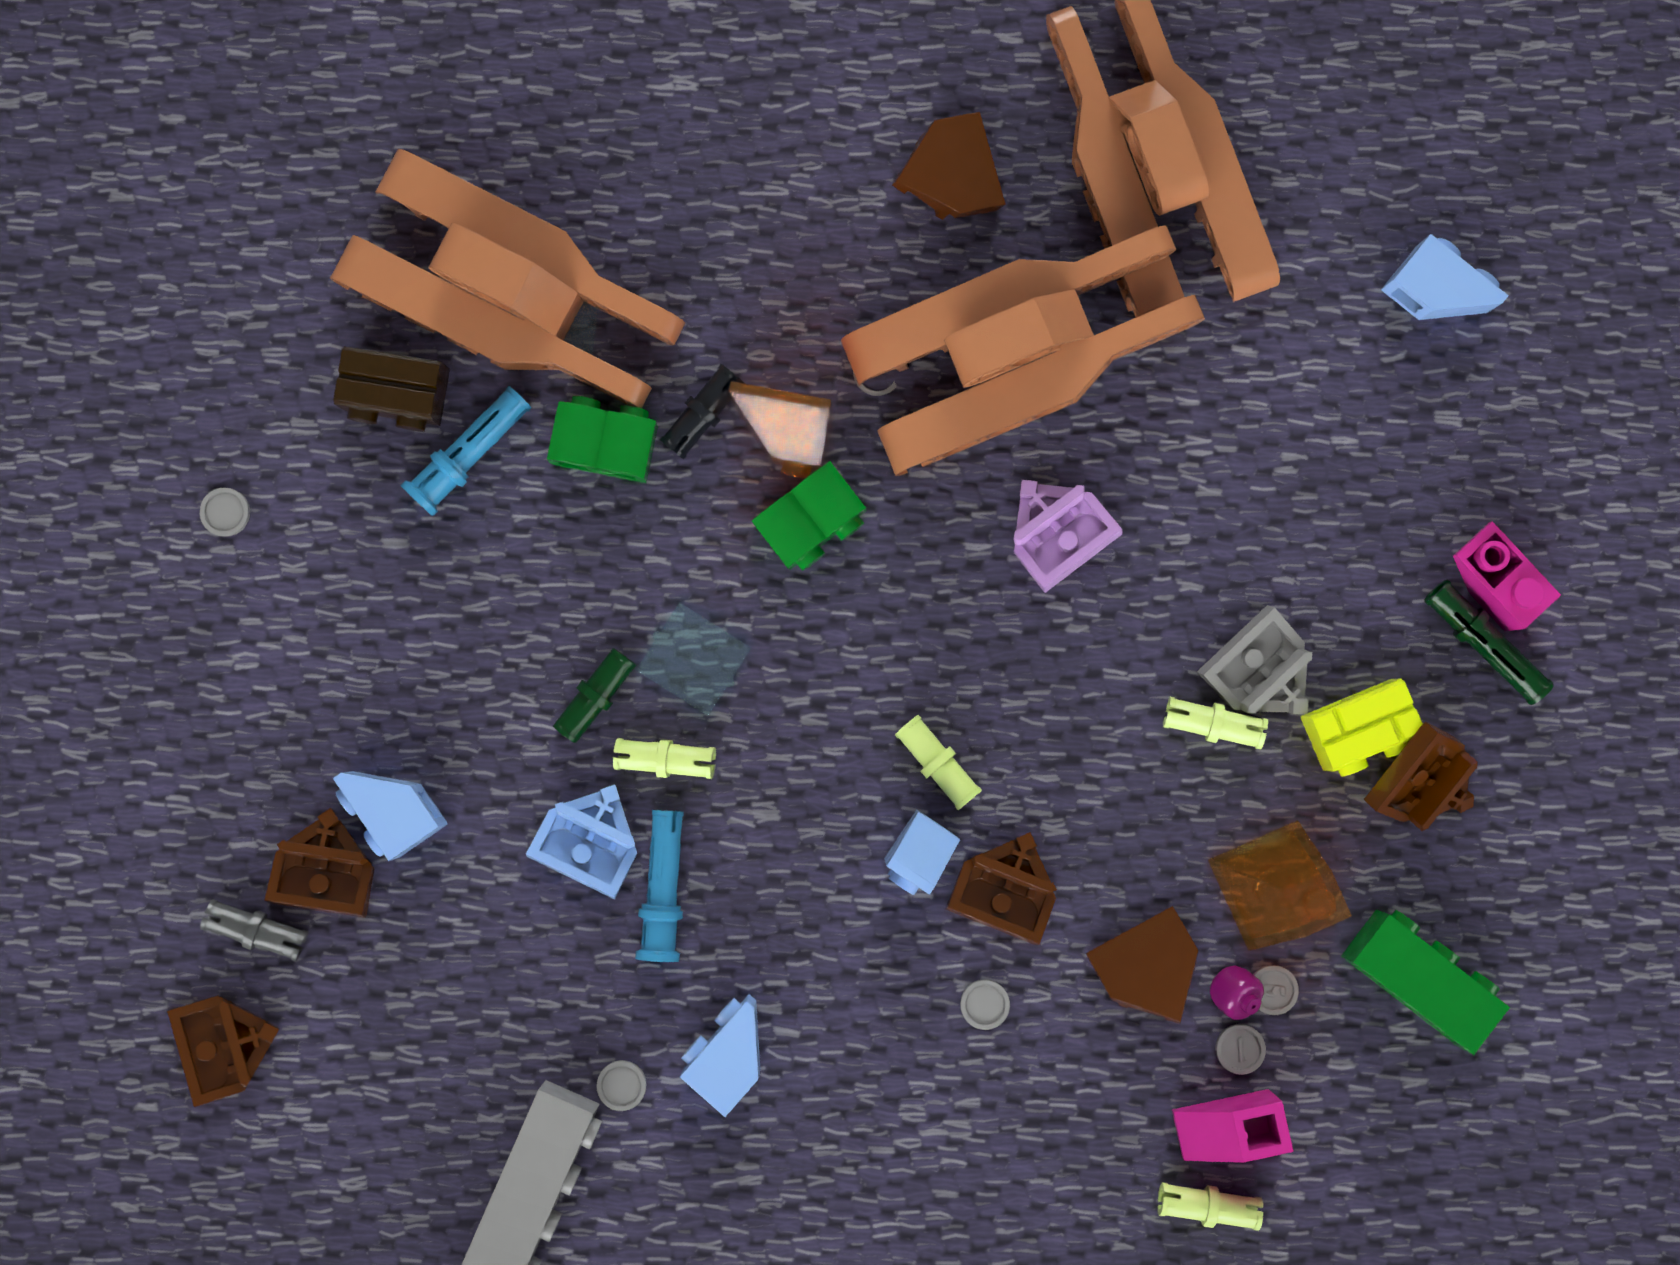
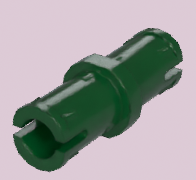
(594, 695)

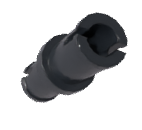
(701, 412)

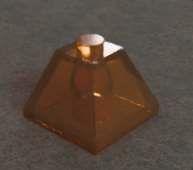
(786, 424)
(1279, 887)

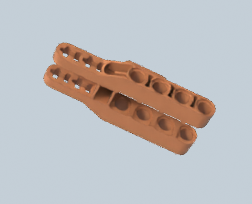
(1177, 151)
(508, 262)
(1001, 325)

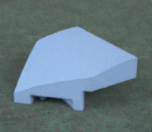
(587, 841)

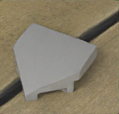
(1261, 667)

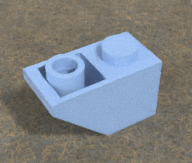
(1442, 284)
(392, 810)
(920, 854)
(729, 1061)

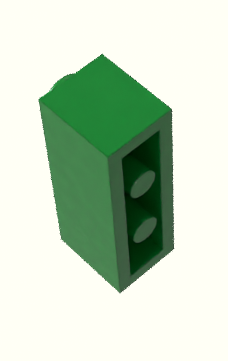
(1427, 979)

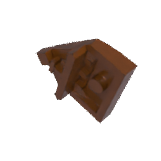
(953, 168)
(1425, 779)
(322, 870)
(1006, 890)
(1149, 966)
(219, 1046)

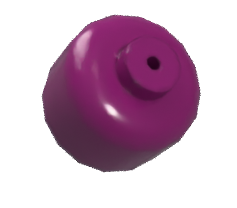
(1236, 992)

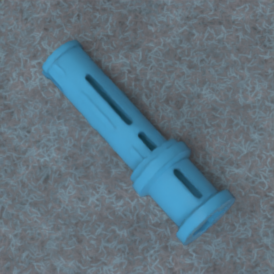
(450, 467)
(661, 908)

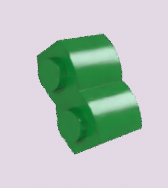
(603, 440)
(810, 517)

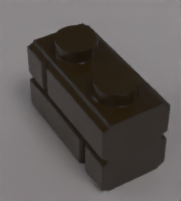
(391, 387)

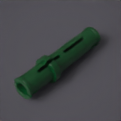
(1488, 642)

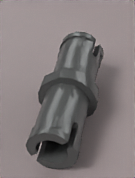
(253, 930)

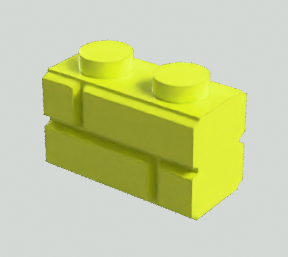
(1362, 726)

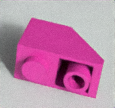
(1503, 579)
(1233, 1129)

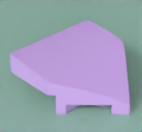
(1060, 530)

